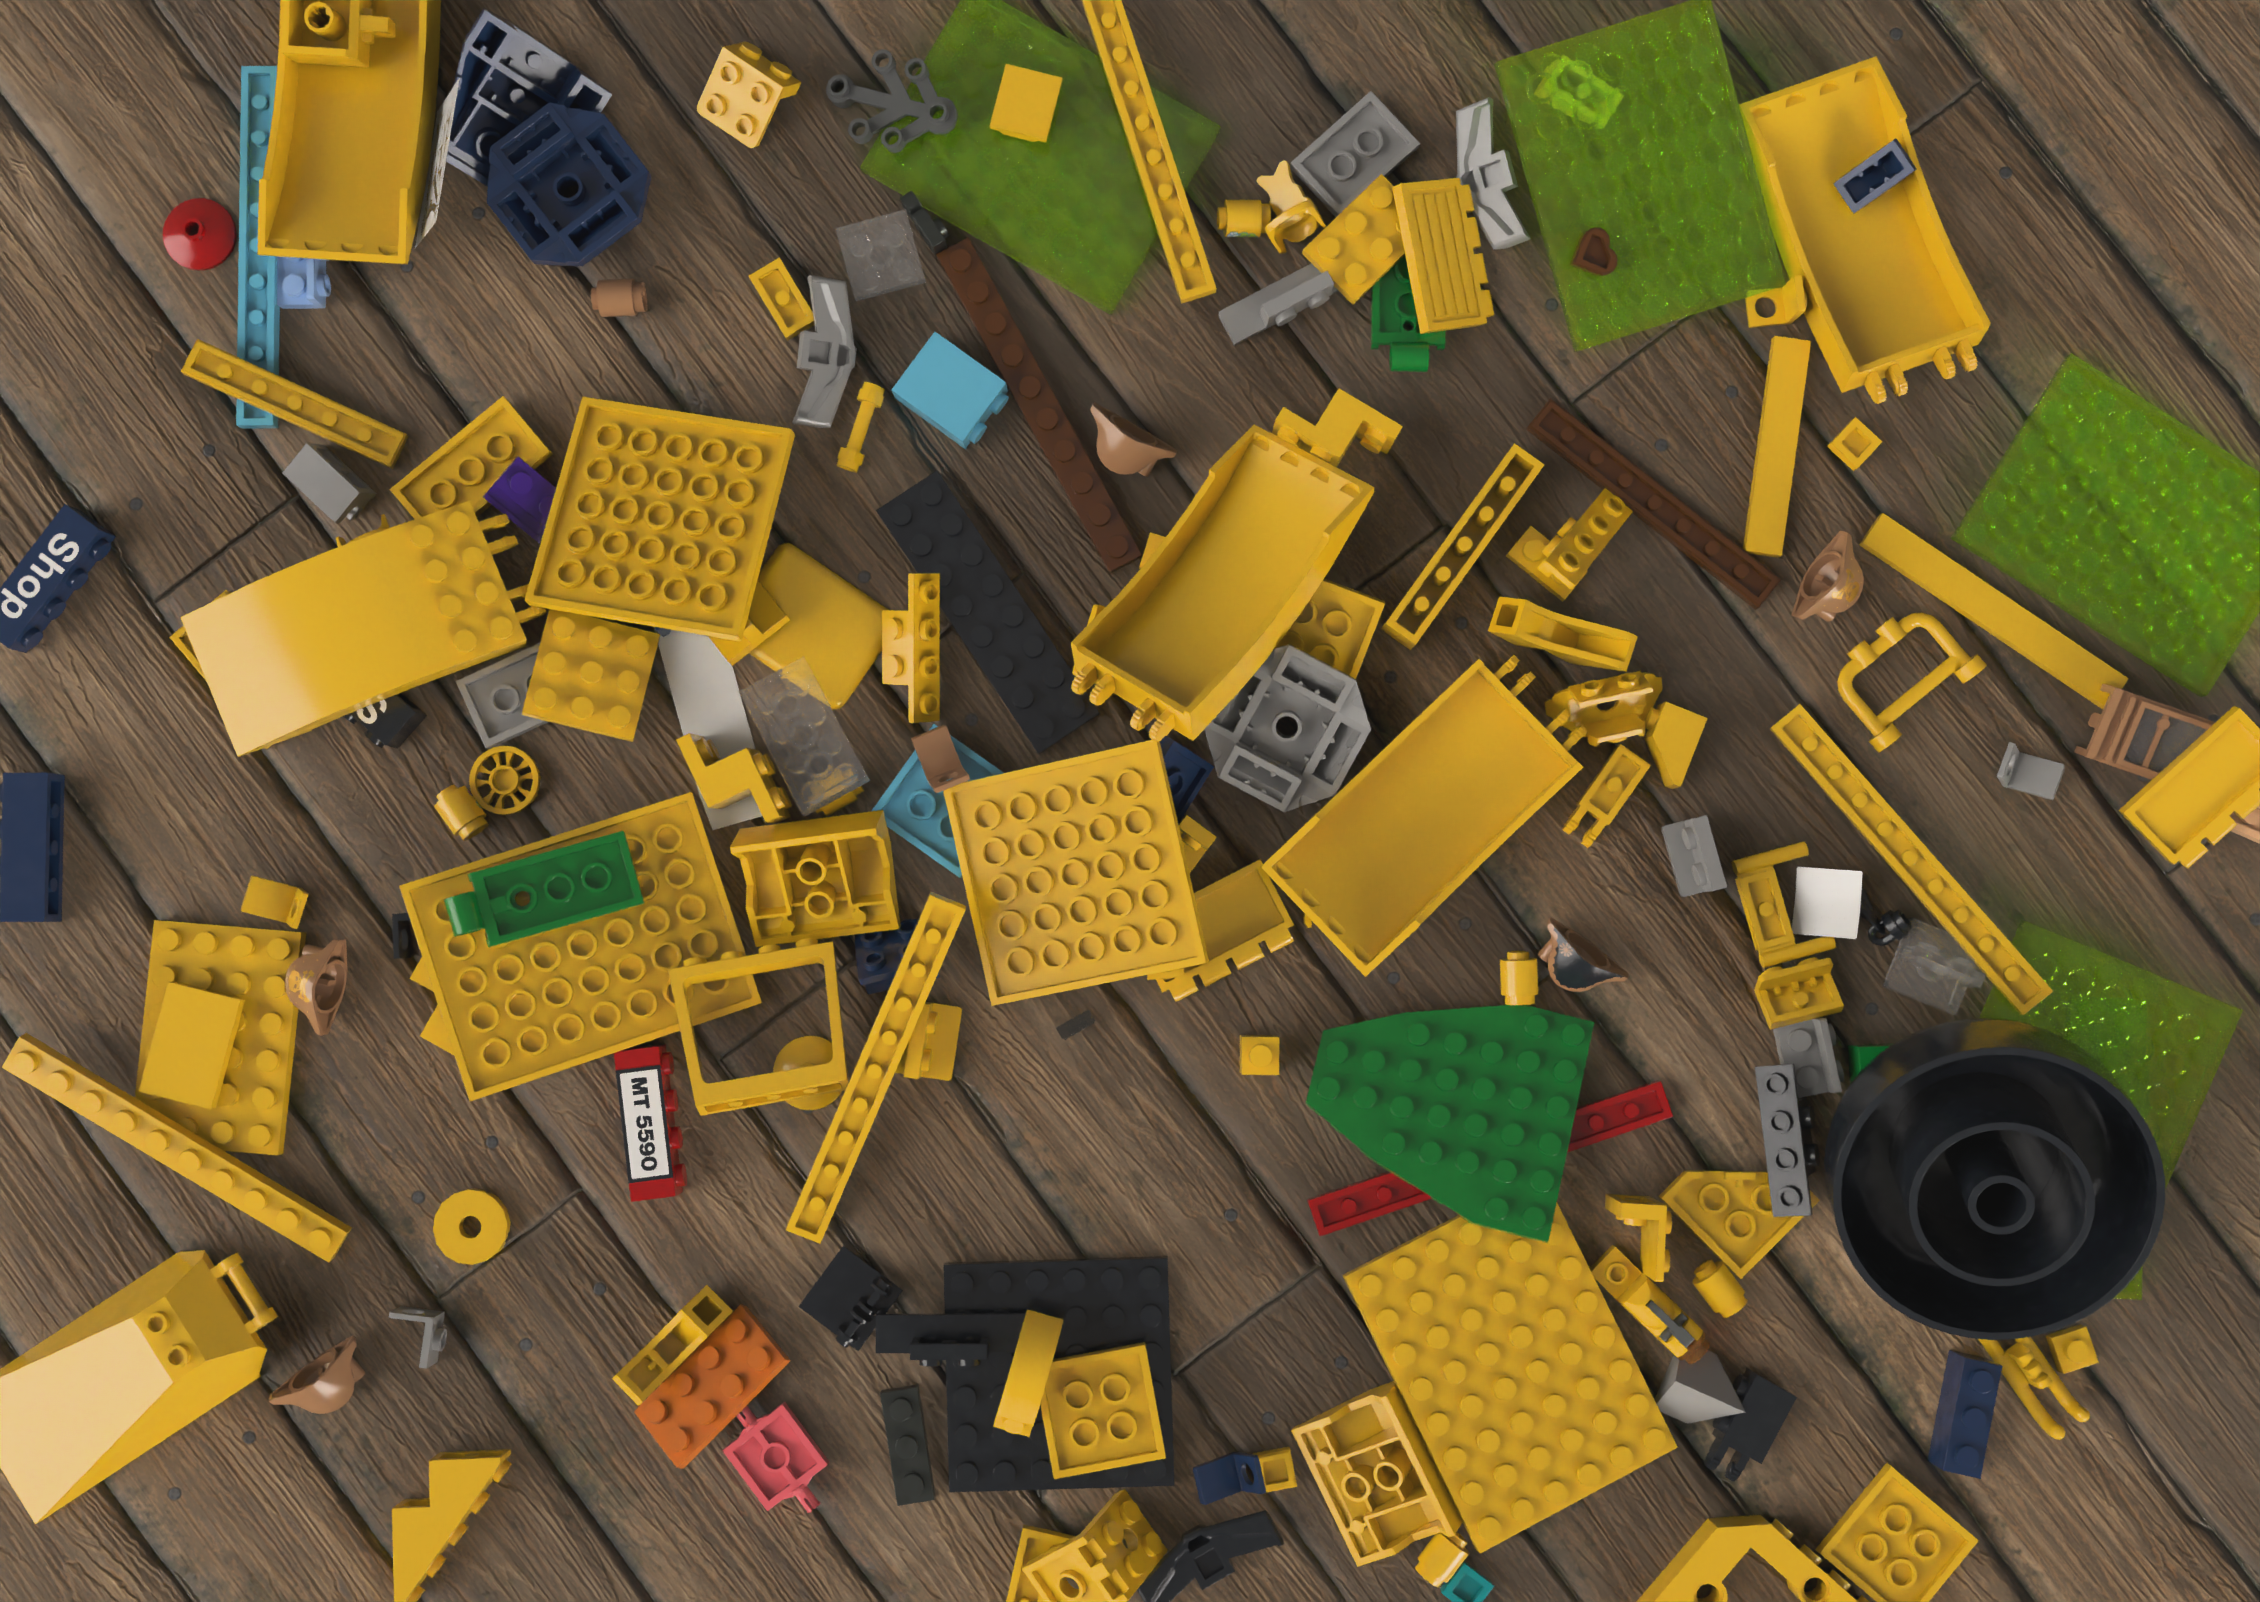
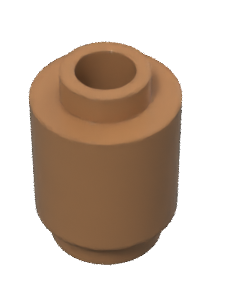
(619, 297)

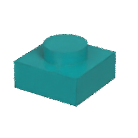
(1467, 1585)

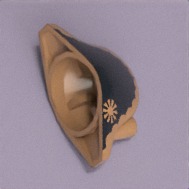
(1576, 962)

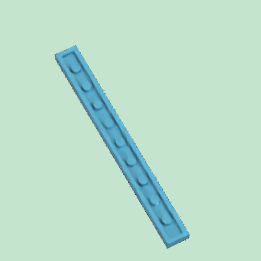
(257, 274)

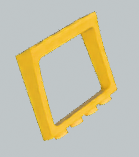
(768, 1087)

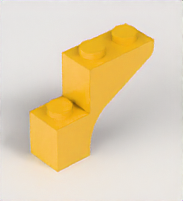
(1561, 635)

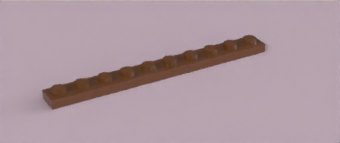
(1039, 405)

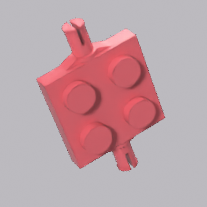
(776, 1457)

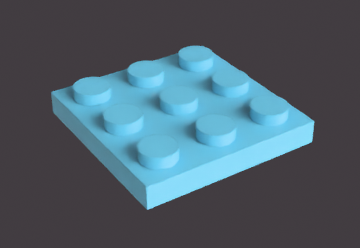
(921, 814)

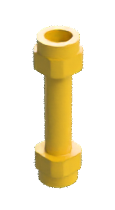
(870, 397)

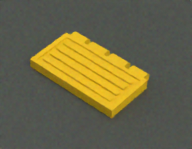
(1441, 254)
(2201, 791)
(1234, 919)

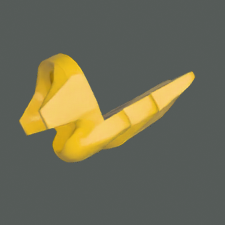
(1295, 213)

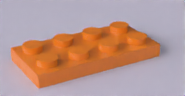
(712, 1386)

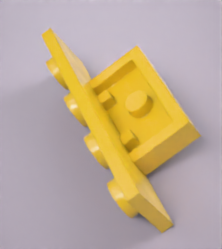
(1583, 539)
(913, 647)

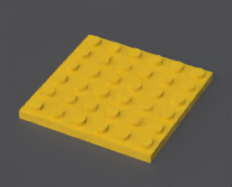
(661, 518)
(1076, 873)

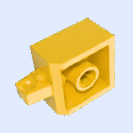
(342, 40)

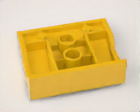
(818, 878)
(1376, 1474)

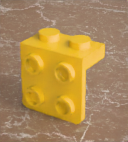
(745, 92)

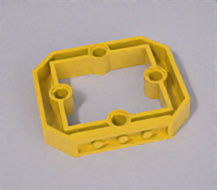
(1723, 1543)

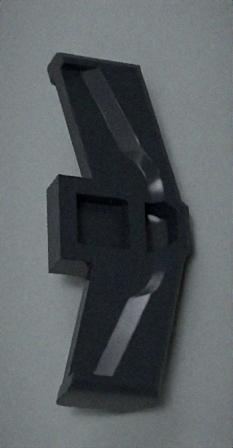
(1206, 1555)

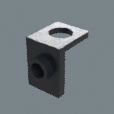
(400, 925)

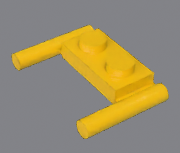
(1766, 907)

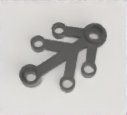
(895, 105)

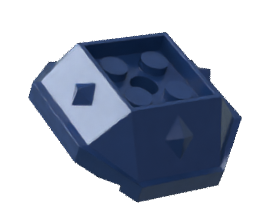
(545, 158)

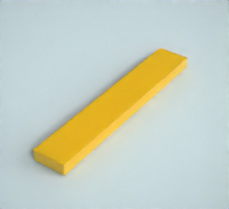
(294, 403)
(1776, 446)

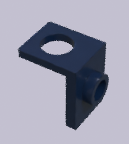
(1227, 1477)

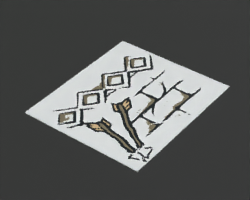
(437, 164)

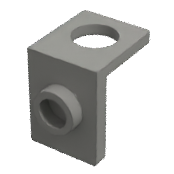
(2030, 773)
(434, 1333)

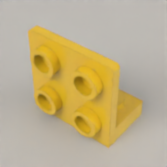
(1654, 1224)

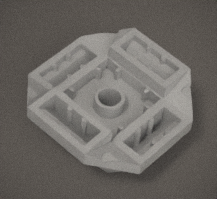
(1295, 766)

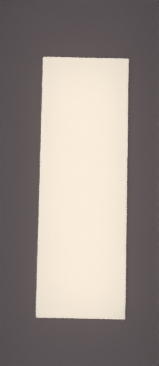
(709, 707)

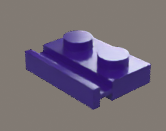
(523, 497)

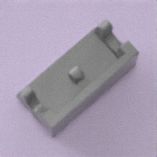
(328, 482)

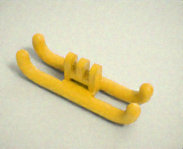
(2027, 1365)

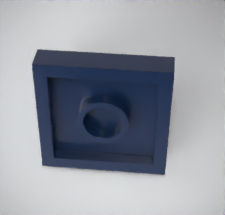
(1185, 774)

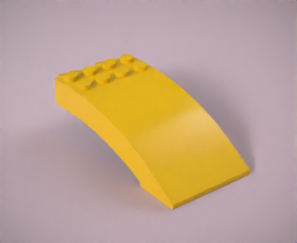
(353, 146)
(1875, 280)
(1221, 586)
(357, 626)
(1424, 814)

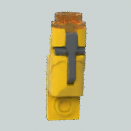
(1650, 1306)

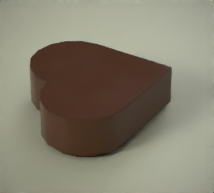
(1594, 254)

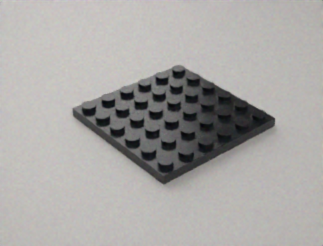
(1103, 1308)

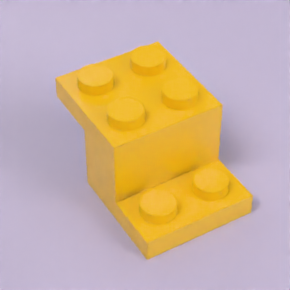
(1337, 428)
(734, 777)

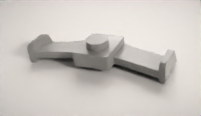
(1488, 175)
(826, 352)

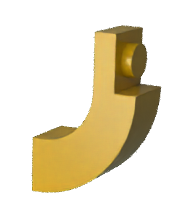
(672, 1345)
(1028, 1373)

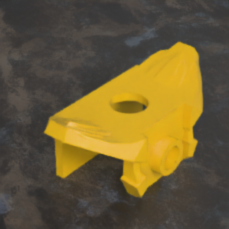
(1634, 695)

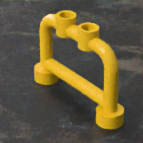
(1891, 632)

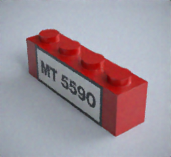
(649, 1123)

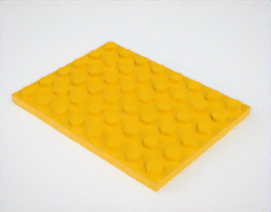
(589, 984)
(1509, 1371)

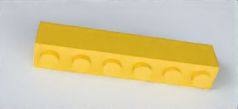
(1462, 546)

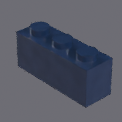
(1964, 1414)

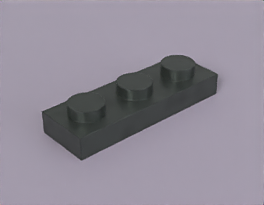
(907, 1445)

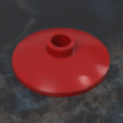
(212, 242)

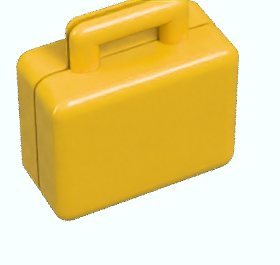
(828, 624)

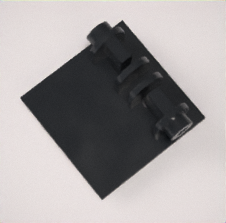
(849, 1298)

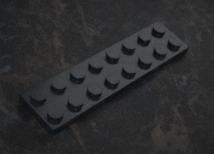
(988, 612)

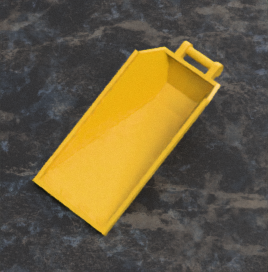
(127, 1377)

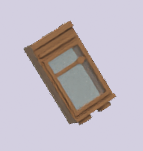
(2140, 733)

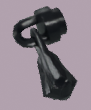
(1895, 922)

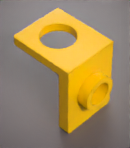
(1789, 304)
(274, 901)

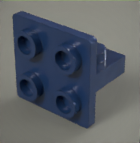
(880, 955)

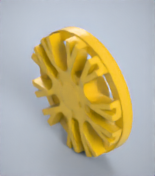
(504, 780)

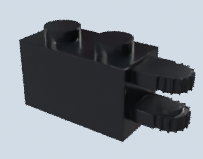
(1753, 1431)

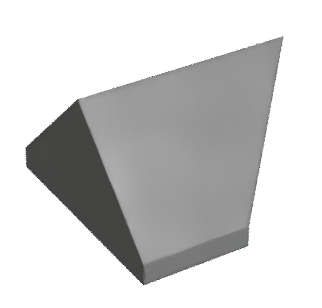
(1697, 1390)

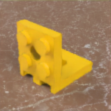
(1099, 1558)

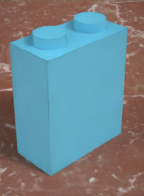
(951, 391)

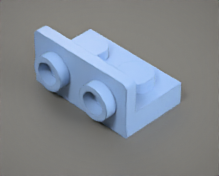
(302, 283)

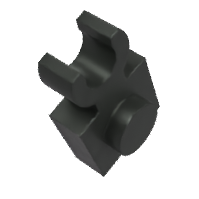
(930, 229)

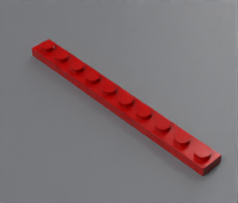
(1390, 1193)

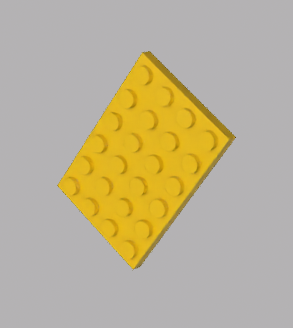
(259, 1070)

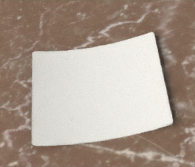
(1827, 902)

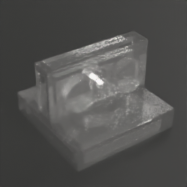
(1932, 968)

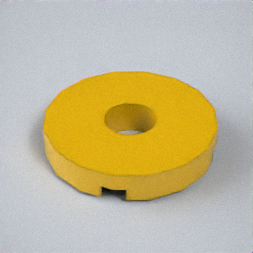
(450, 1232)

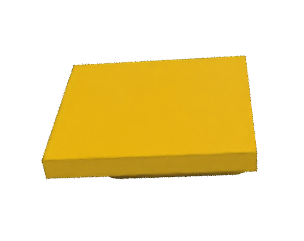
(1025, 103)

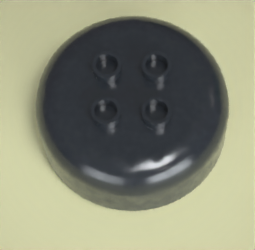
(1993, 1179)

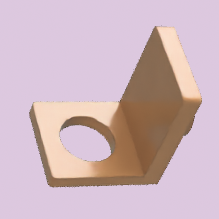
(939, 759)

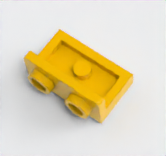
(1798, 992)

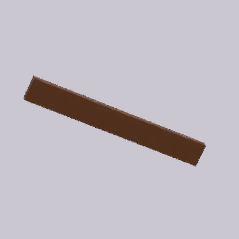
(1653, 504)

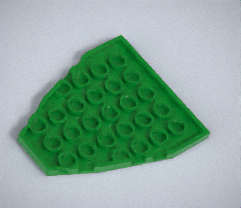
(1461, 1105)

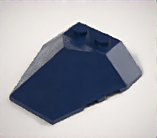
(503, 83)

